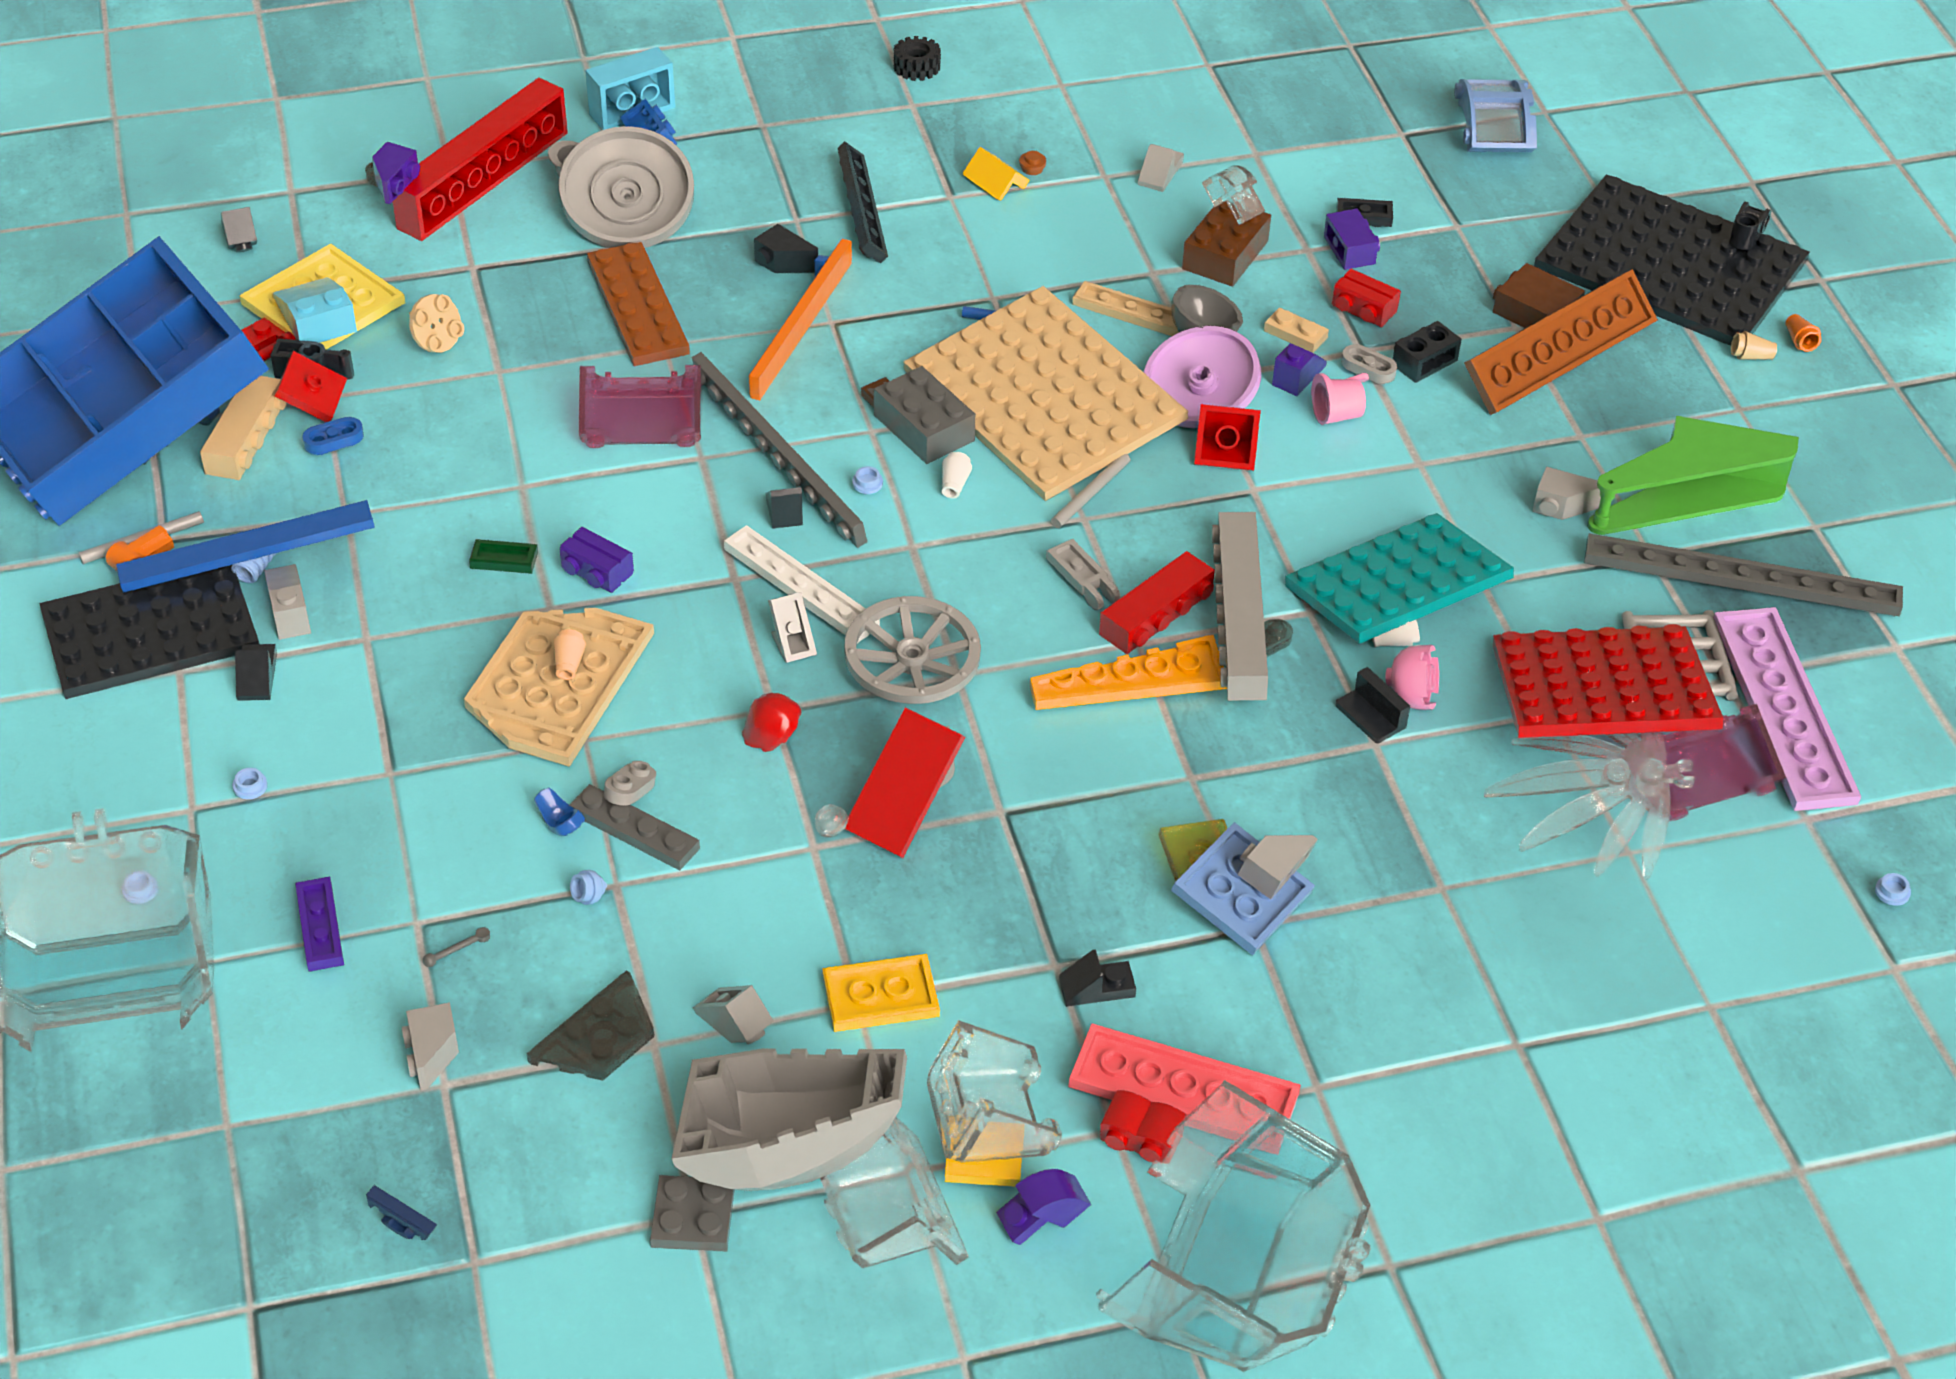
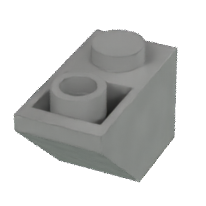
(433, 1042)

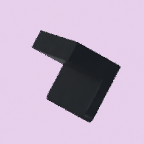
(1374, 707)

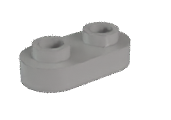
(1365, 360)
(629, 783)

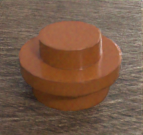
(1032, 162)

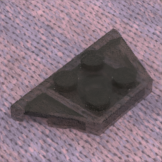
(599, 1033)

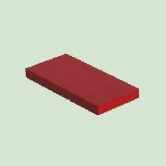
(904, 782)

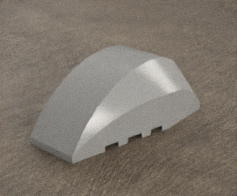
(785, 1117)

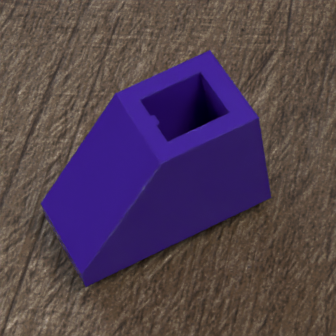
(394, 169)

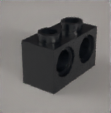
(1426, 351)

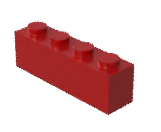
(1156, 602)

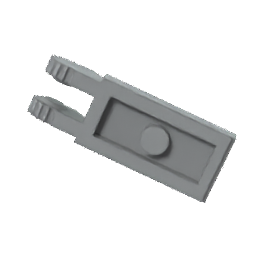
(1082, 573)

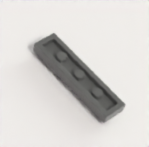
(636, 828)

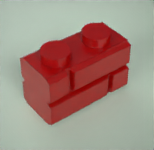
(1366, 297)

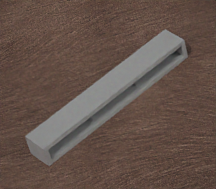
(1240, 608)

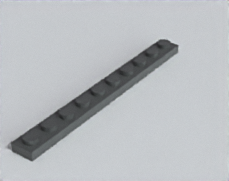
(781, 453)
(1744, 574)

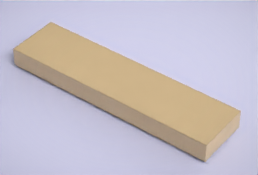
(1125, 308)

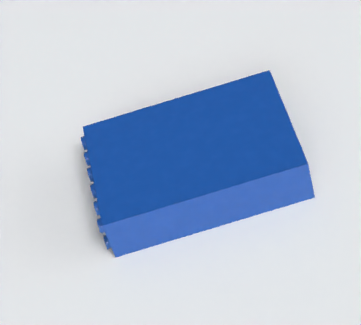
(116, 380)

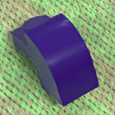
(1043, 1198)

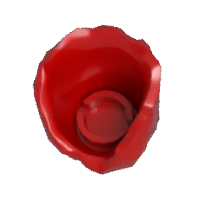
(770, 721)

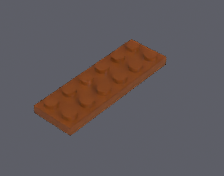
(638, 304)

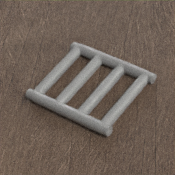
(1712, 642)

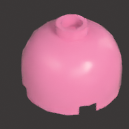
(1415, 676)

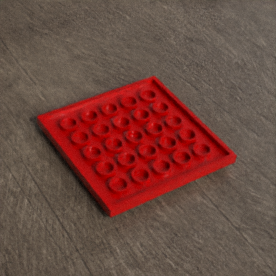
(1605, 682)

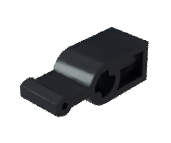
(334, 360)

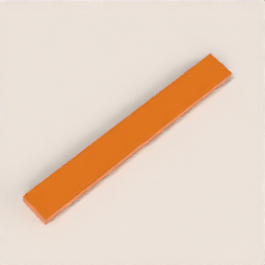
(800, 319)

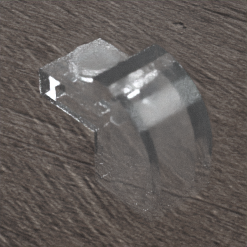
(1236, 189)

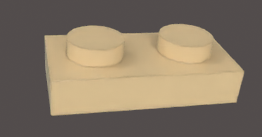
(1296, 330)

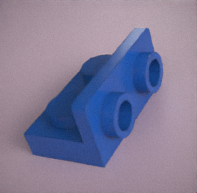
(649, 118)

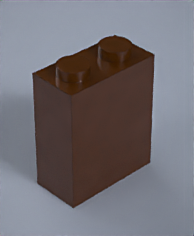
(1532, 295)

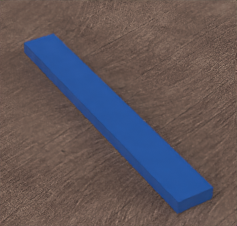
(244, 546)

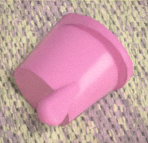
(1338, 398)

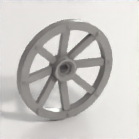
(912, 653)

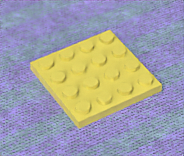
(368, 292)

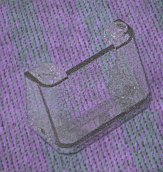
(983, 1098)

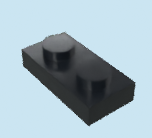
(1377, 212)

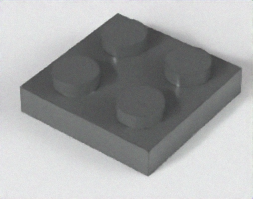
(691, 1215)

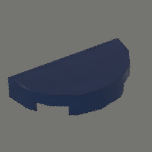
(399, 1216)

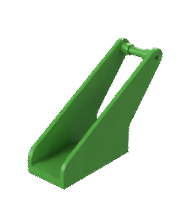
(1695, 475)

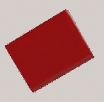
(1227, 437)

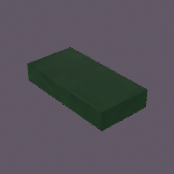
(503, 556)

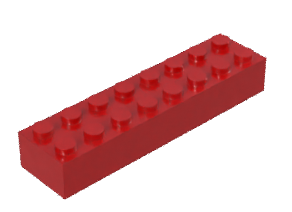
(481, 158)

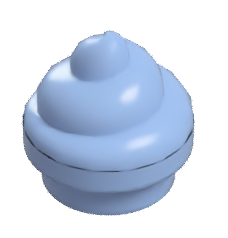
(587, 887)

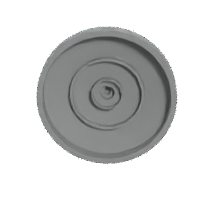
(626, 187)

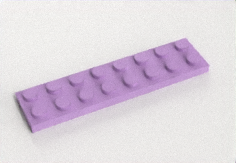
(1794, 719)

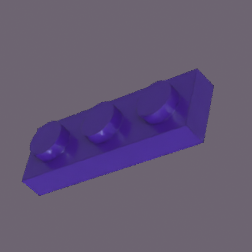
(319, 924)

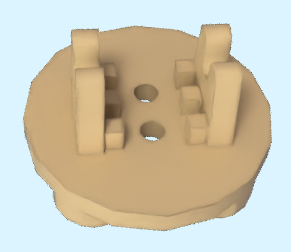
(442, 334)

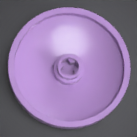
(1206, 368)

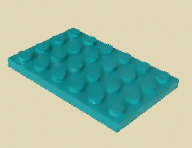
(1398, 577)

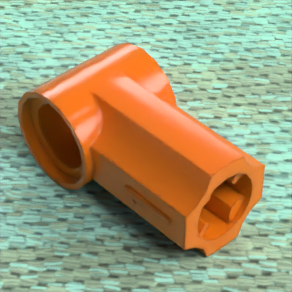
(150, 543)

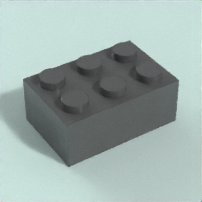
(924, 414)

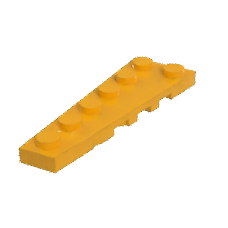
(1179, 670)

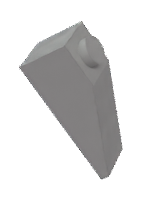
(287, 601)

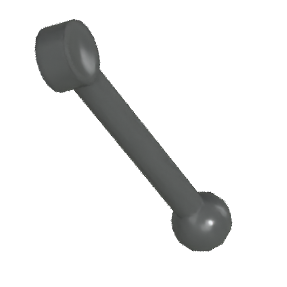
(482, 935)

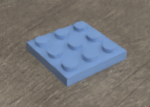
(1230, 901)

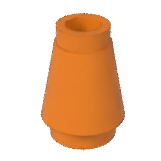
(1803, 333)

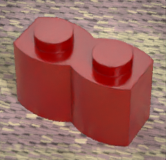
(1139, 1125)

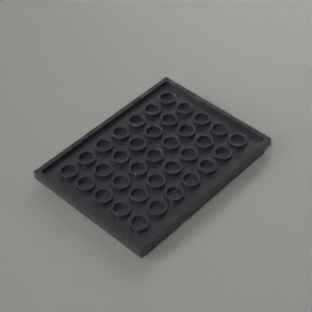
(1677, 257)

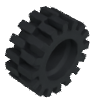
(917, 58)

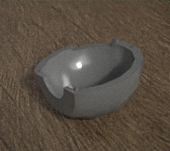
(1204, 306)

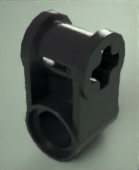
(1748, 226)

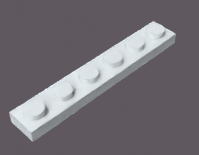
(794, 577)

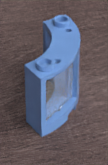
(1497, 115)

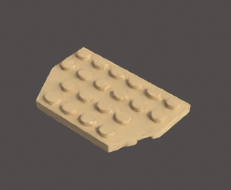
(534, 708)

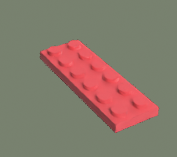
(1167, 1074)

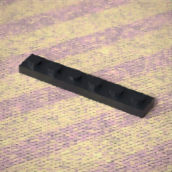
(862, 203)

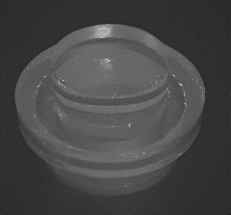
(830, 820)

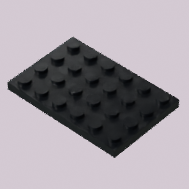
(138, 634)

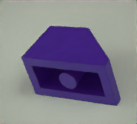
(1296, 369)

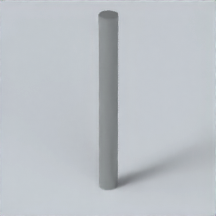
(1089, 491)
(171, 527)

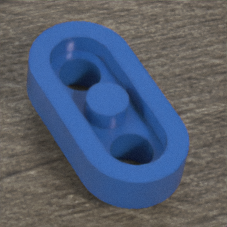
(333, 435)

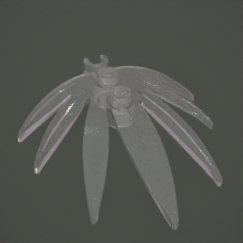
(1623, 773)

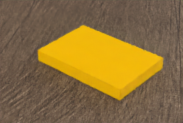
(880, 992)

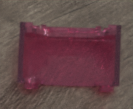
(640, 408)
(1725, 762)

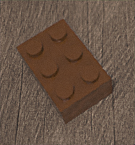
(1222, 247)

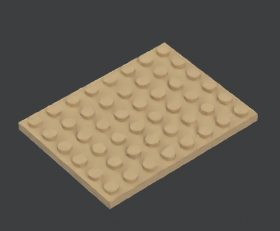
(1049, 392)

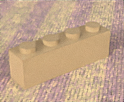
(242, 429)

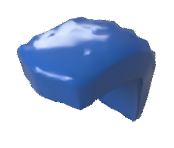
(557, 814)

